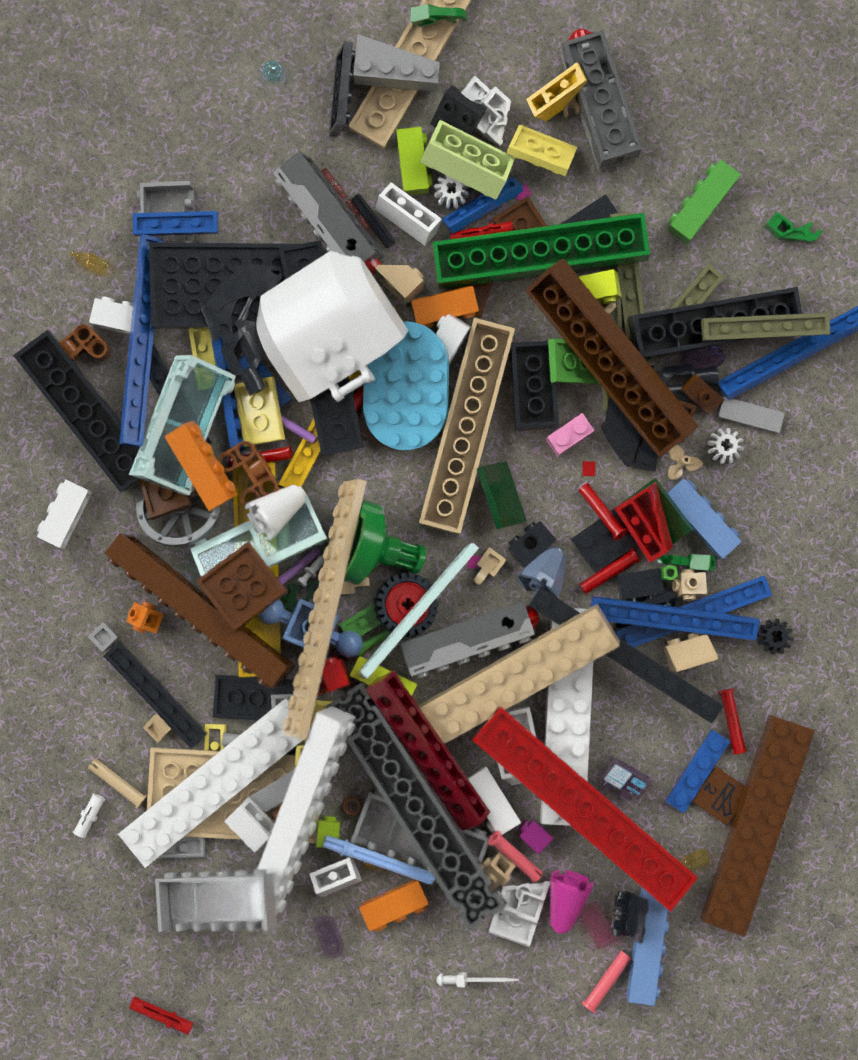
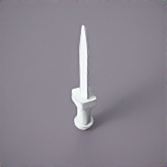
(461, 979)

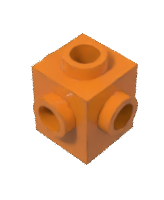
(144, 617)

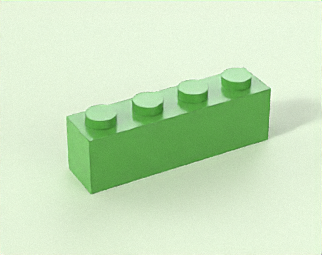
(703, 202)

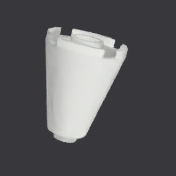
(275, 510)

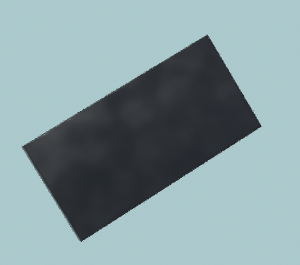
(244, 697)

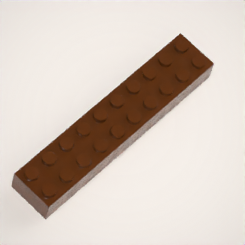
(611, 358)
(197, 608)
(757, 825)

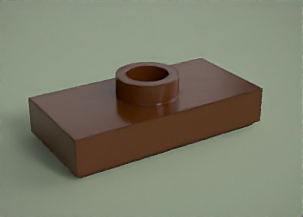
(702, 394)

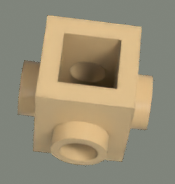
(690, 585)
(499, 869)

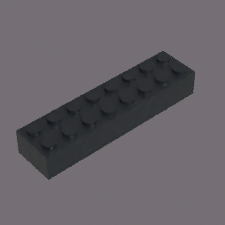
(681, 327)
(79, 406)

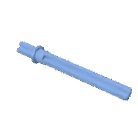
(378, 859)

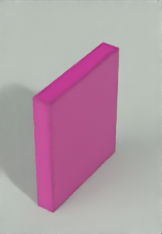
(525, 193)
(472, 562)

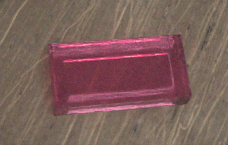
(597, 924)

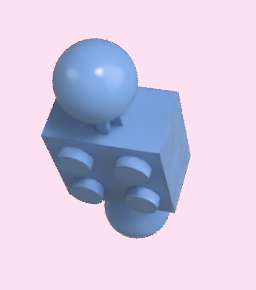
(347, 643)

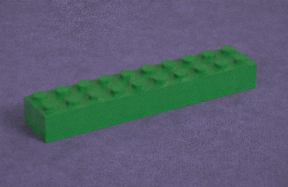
(534, 250)

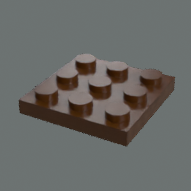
(241, 586)

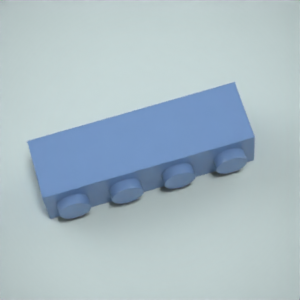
(706, 523)

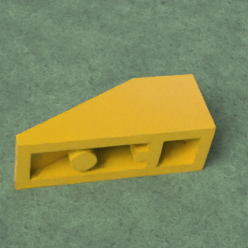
(557, 93)

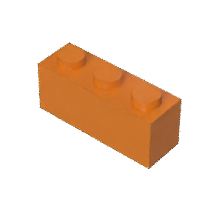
(453, 302)
(394, 905)

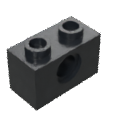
(543, 540)

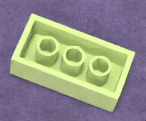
(468, 160)

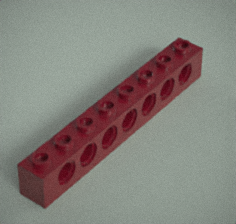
(428, 750)

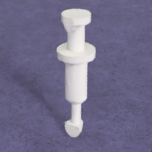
(311, 571)

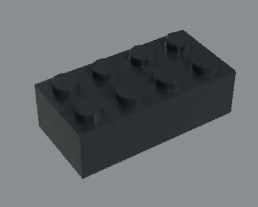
(533, 393)

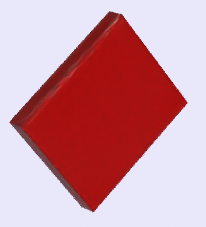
(588, 468)

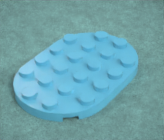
(409, 390)

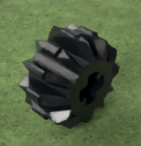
(774, 645)

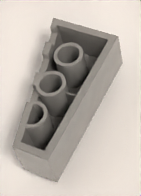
(392, 67)

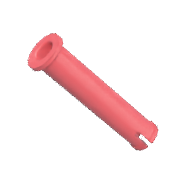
(514, 856)
(607, 981)

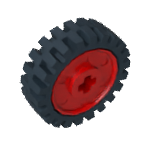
(398, 590)

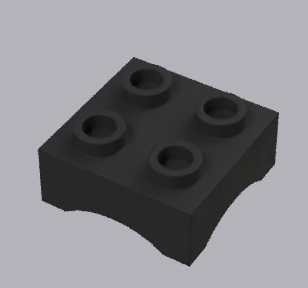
(458, 111)

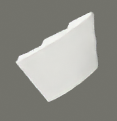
(497, 105)
(521, 913)

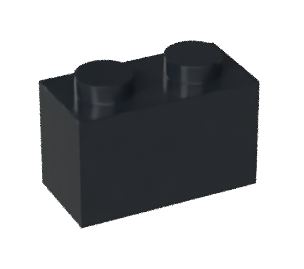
(640, 584)

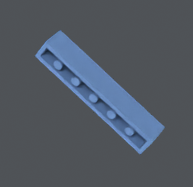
(646, 957)

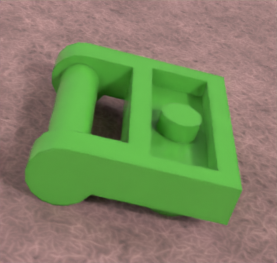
(363, 623)

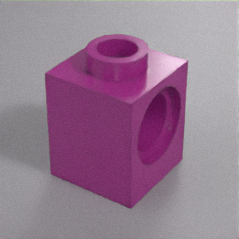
(534, 835)

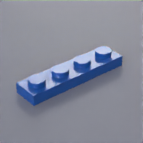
(480, 206)
(176, 223)
(697, 771)

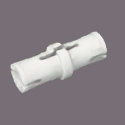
(89, 815)

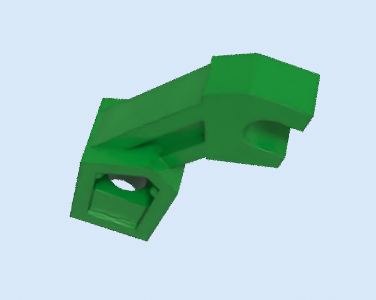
(430, 14)
(793, 234)
(693, 561)

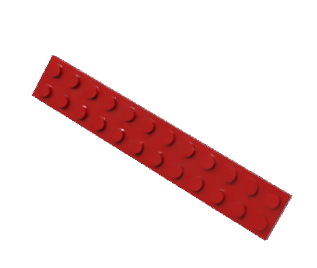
(585, 808)

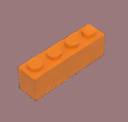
(201, 465)

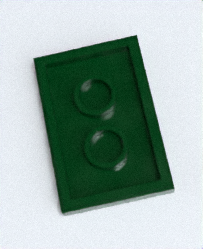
(501, 494)
(676, 521)

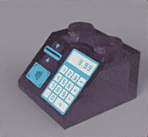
(625, 778)

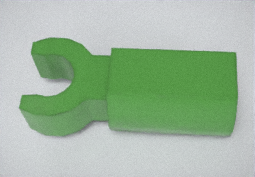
(668, 573)

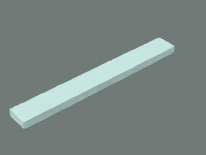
(417, 610)

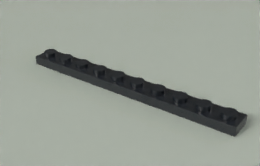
(636, 662)

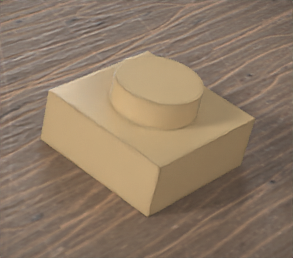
(157, 728)

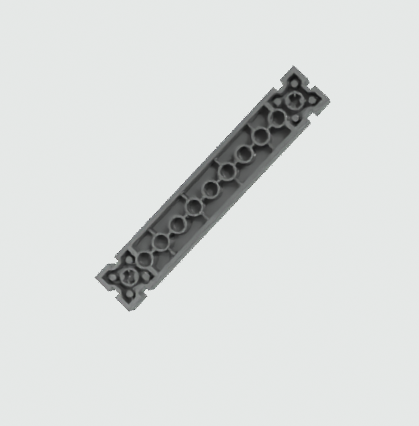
(420, 810)

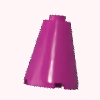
(567, 899)

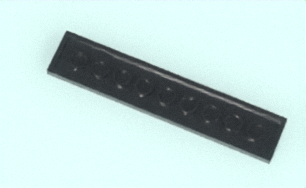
(334, 421)

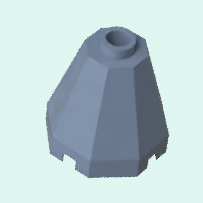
(545, 572)

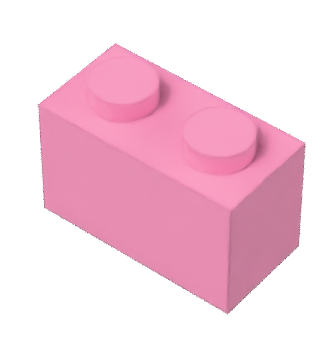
(570, 435)

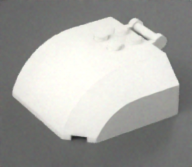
(327, 326)

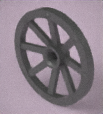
(190, 538)

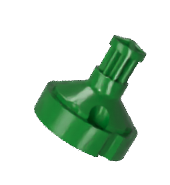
(375, 547)

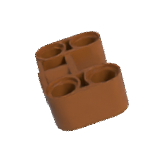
(76, 346)
(255, 467)

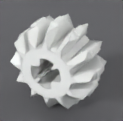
(442, 192)
(731, 441)

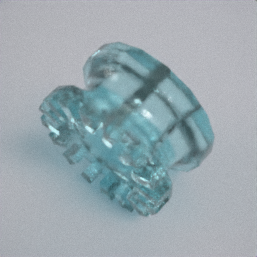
(271, 77)

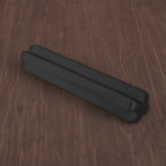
(376, 225)

